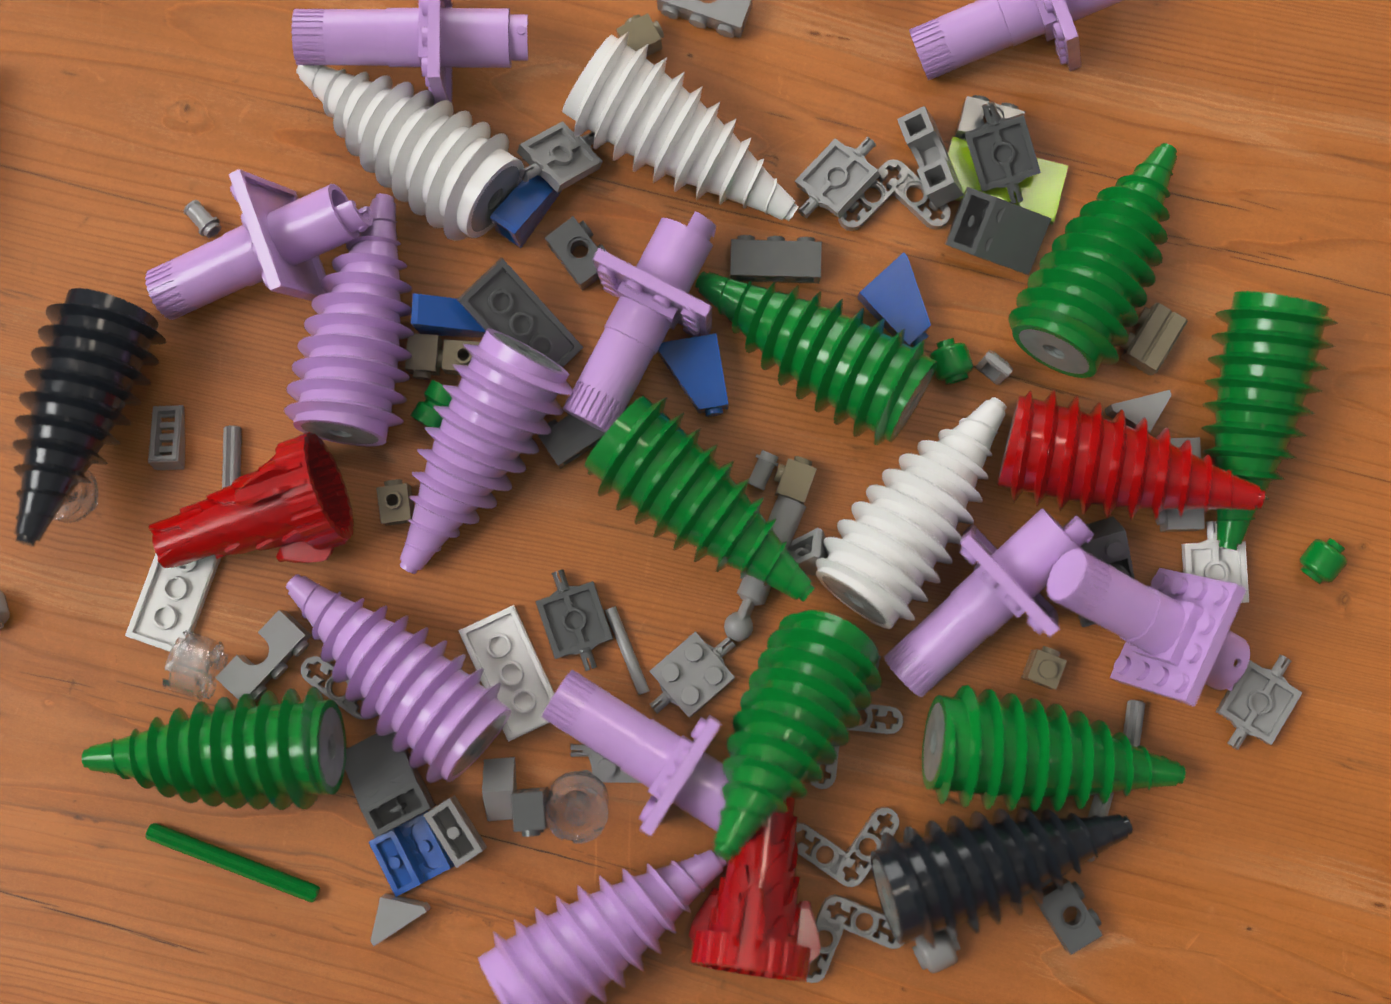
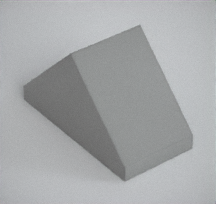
(1142, 407)
(808, 549)
(497, 786)
(394, 914)

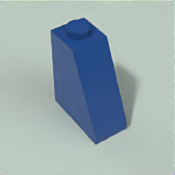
(523, 210)
(898, 300)
(443, 317)
(699, 371)

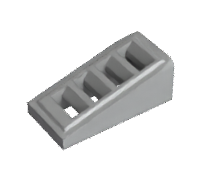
(994, 367)
(174, 455)

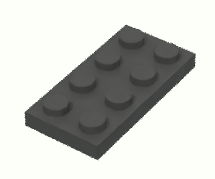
(508, 305)

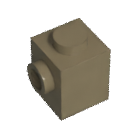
(642, 32)
(457, 354)
(426, 356)
(795, 479)
(394, 502)
(1044, 667)

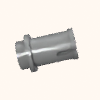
(207, 224)
(763, 469)

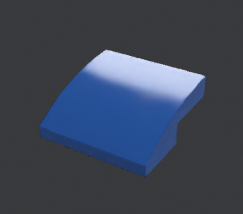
(410, 854)

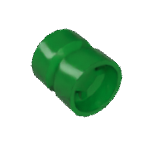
(424, 411)

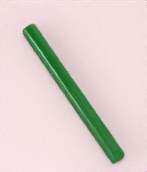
(232, 862)

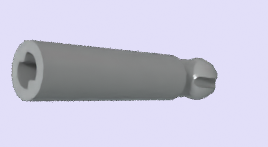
(751, 590)

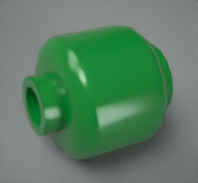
(953, 361)
(1323, 560)

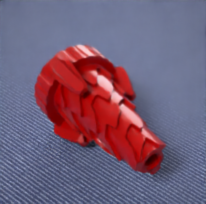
(287, 503)
(754, 916)

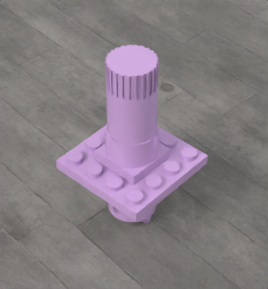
(998, 24)
(422, 37)
(274, 245)
(649, 303)
(1000, 586)
(1171, 630)
(644, 749)

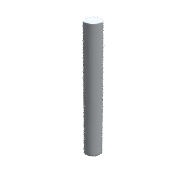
(627, 650)

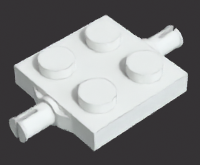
(1216, 562)

